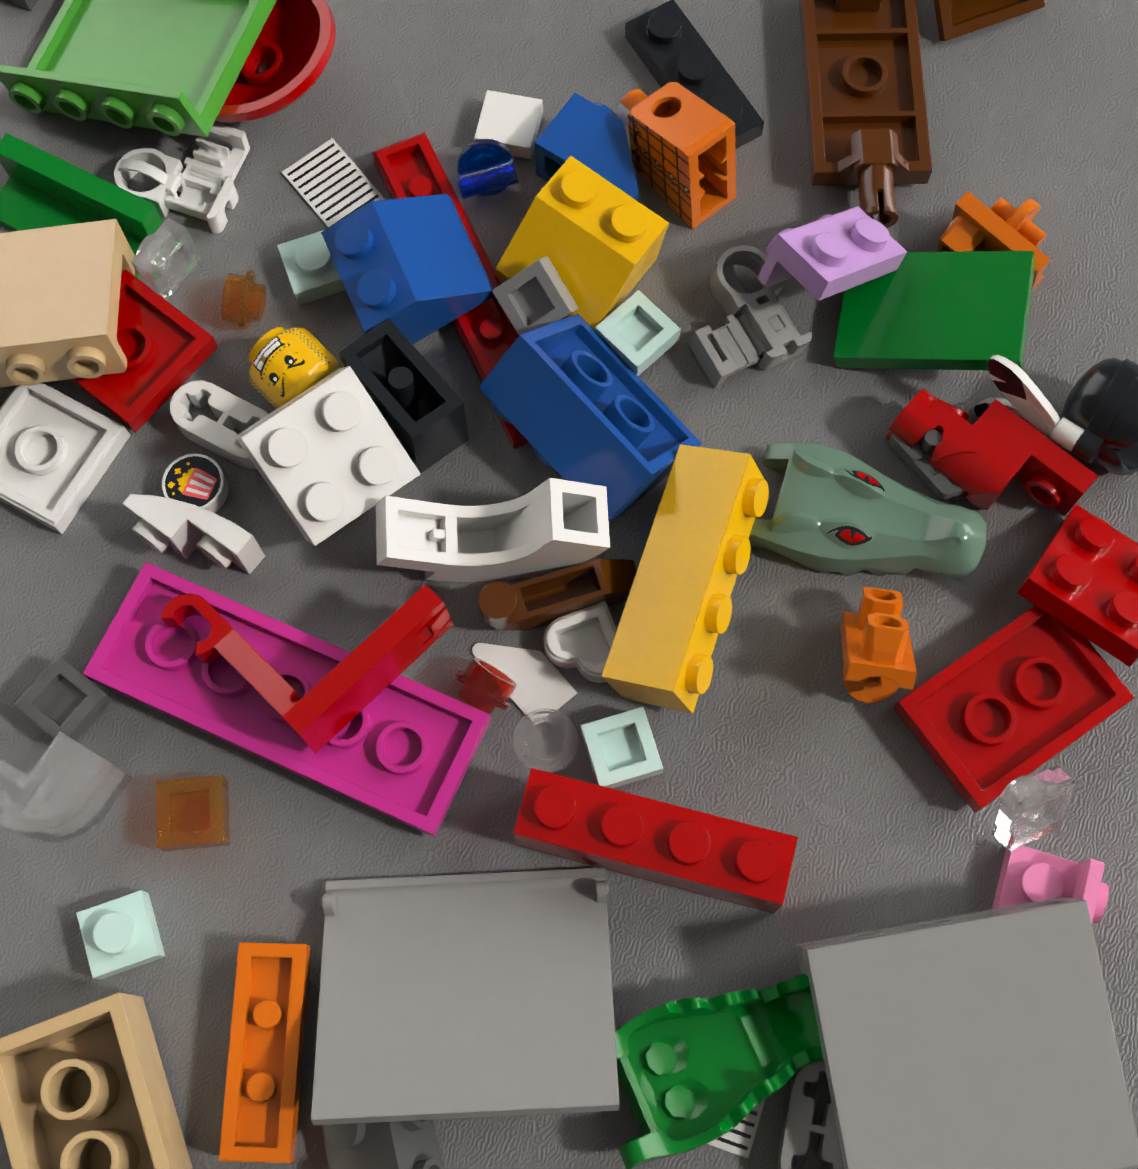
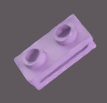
(832, 253)

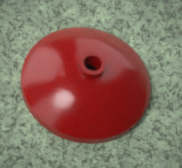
(283, 60)

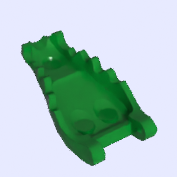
(709, 1061)

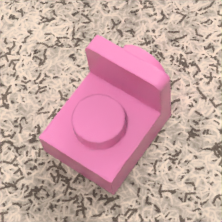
(1036, 876)

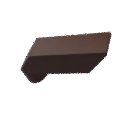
(556, 594)

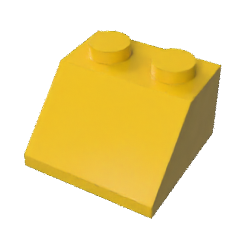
(592, 236)

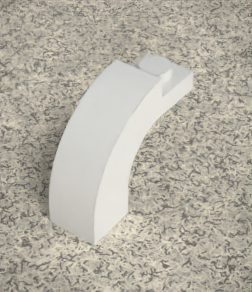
(508, 540)

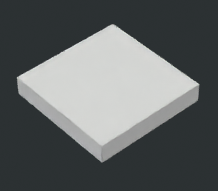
(53, 453)

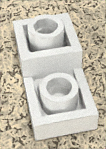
(185, 527)

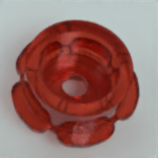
(485, 686)

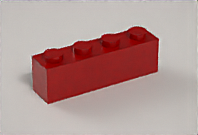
(655, 841)

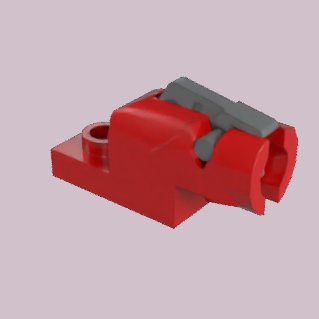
(984, 456)

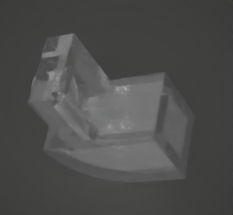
(62, 794)

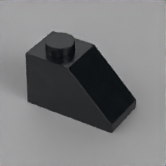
(408, 394)

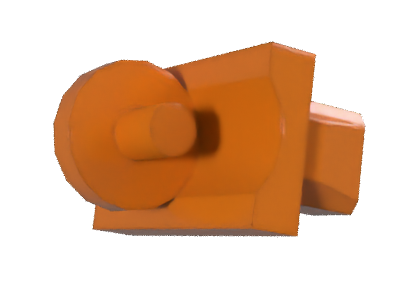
(995, 229)
(877, 647)

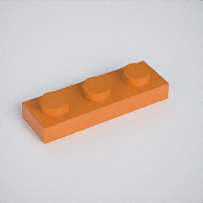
(265, 1053)

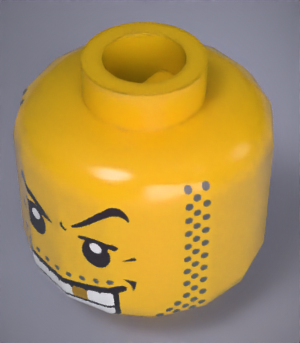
(288, 364)

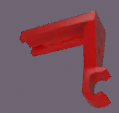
(346, 687)

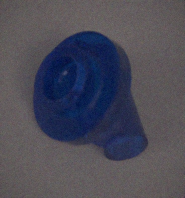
(485, 168)

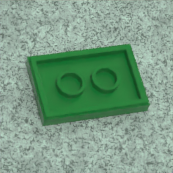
(939, 312)

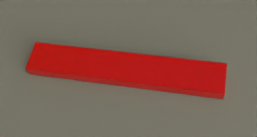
(485, 332)

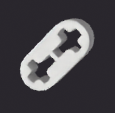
(213, 435)

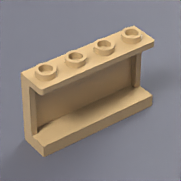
(61, 302)

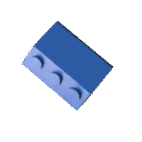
(586, 411)

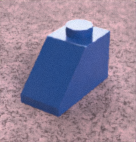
(591, 136)

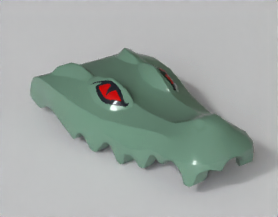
(853, 518)

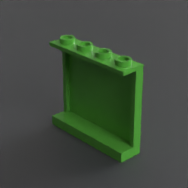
(140, 62)

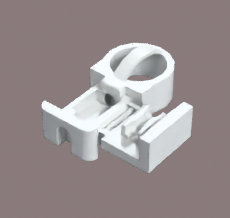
(201, 181)

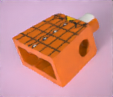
(682, 149)

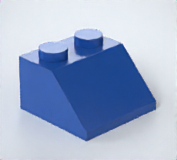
(408, 264)

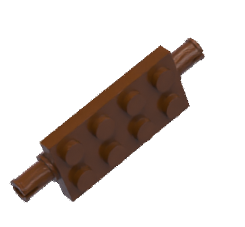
(865, 98)

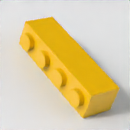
(687, 578)

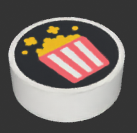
(196, 481)

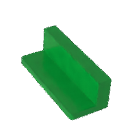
(55, 193)

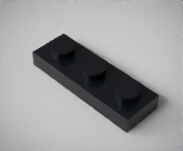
(679, 54)

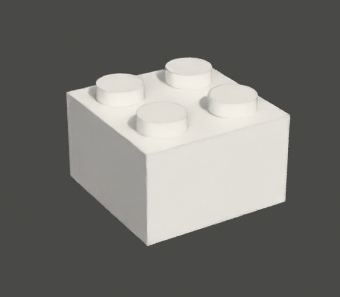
(328, 455)

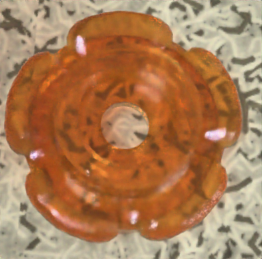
(243, 299)

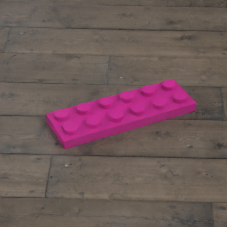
(393, 757)

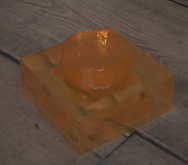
(192, 813)

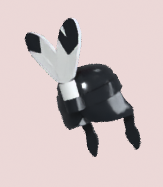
(1097, 416)

